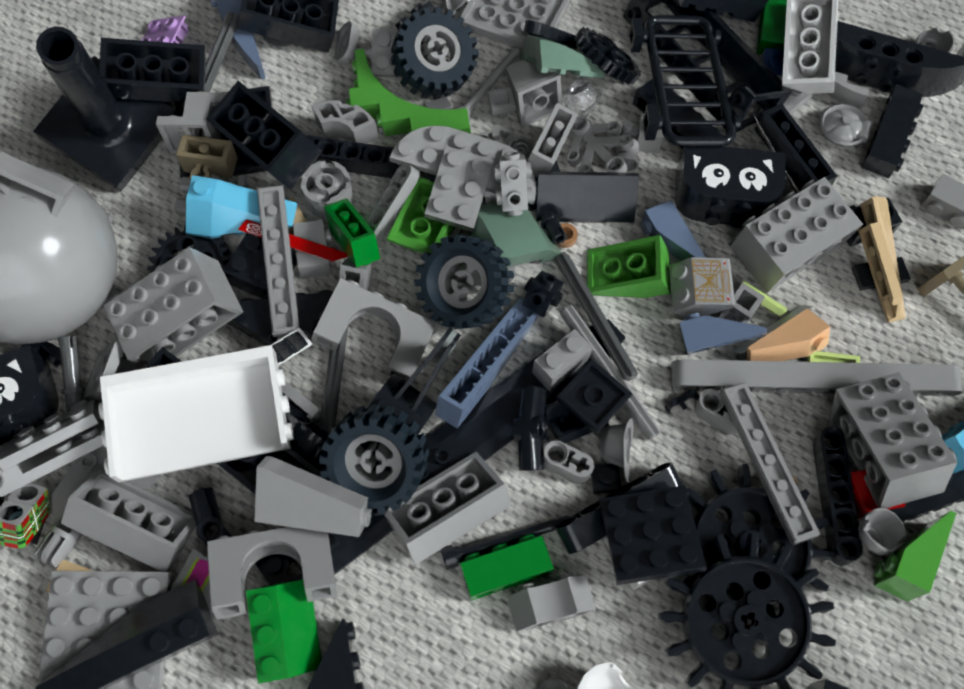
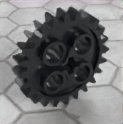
(607, 56)
(211, 247)

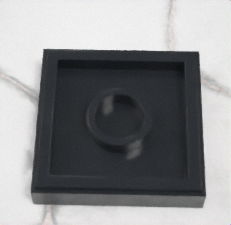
(593, 396)

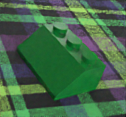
(283, 631)

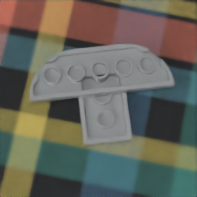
(461, 168)

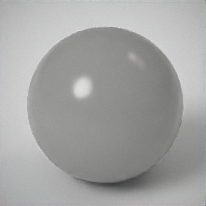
(52, 266)

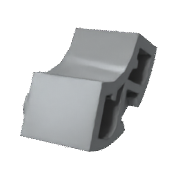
(344, 121)
(550, 602)

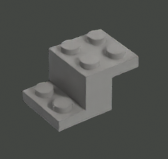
(193, 122)

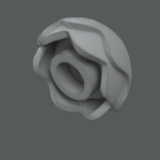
(522, 144)

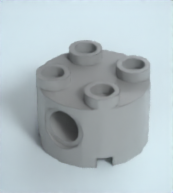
(324, 185)

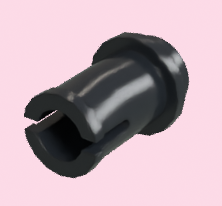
(551, 224)

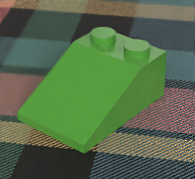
(412, 228)
(629, 269)
(913, 566)

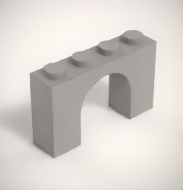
(352, 301)
(234, 556)

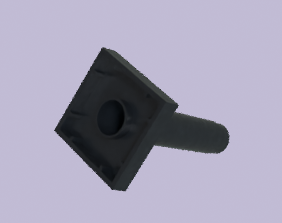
(87, 121)

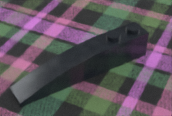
(139, 641)

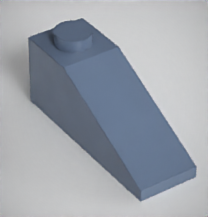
(669, 224)
(713, 332)

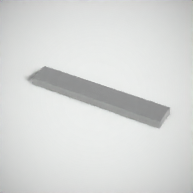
(278, 260)
(769, 464)

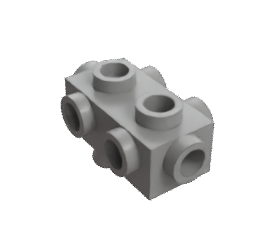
(513, 176)

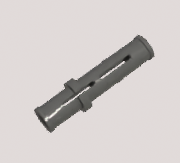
(70, 371)

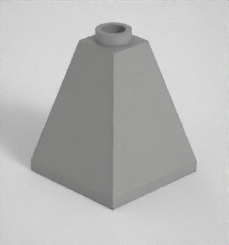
(533, 91)

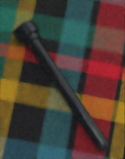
(453, 555)

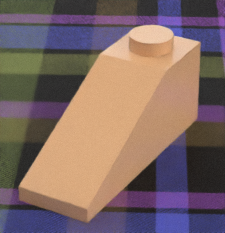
(792, 340)

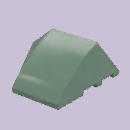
(557, 58)
(517, 236)

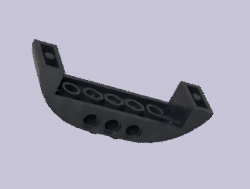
(885, 61)

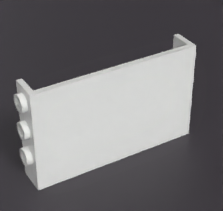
(194, 414)

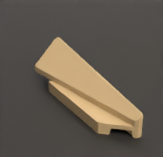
(881, 256)

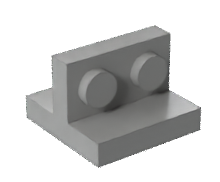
(108, 362)

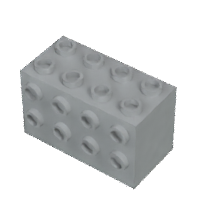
(795, 233)
(173, 306)
(892, 440)

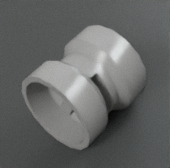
(630, 156)

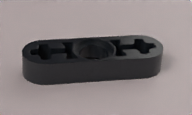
(545, 31)

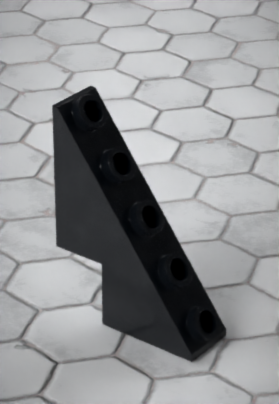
(256, 317)
(339, 662)

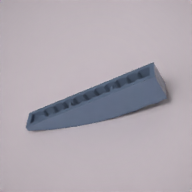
(242, 40)
(484, 365)

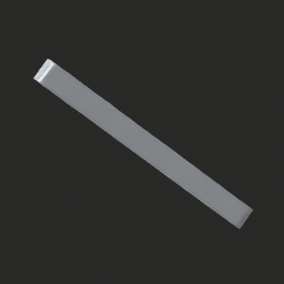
(810, 376)

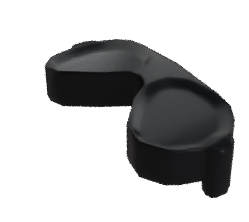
(681, 400)

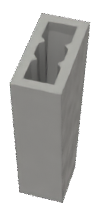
(306, 501)

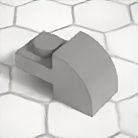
(746, 304)

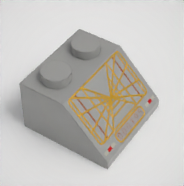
(701, 286)

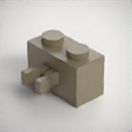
(206, 156)

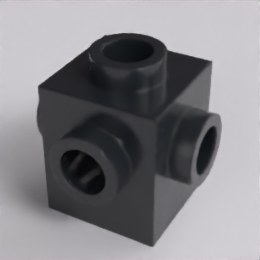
(543, 293)

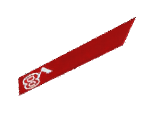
(298, 243)

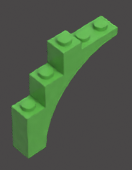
(394, 113)

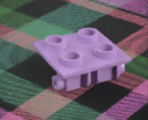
(167, 30)

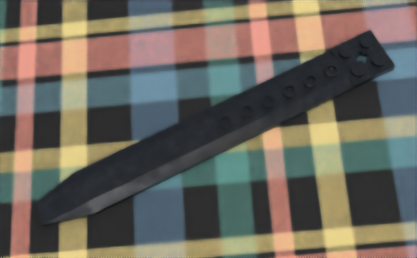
(482, 431)

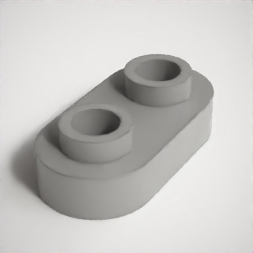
(346, 43)

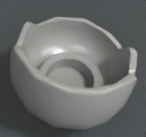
(937, 39)
(881, 531)

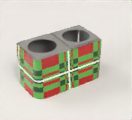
(21, 531)

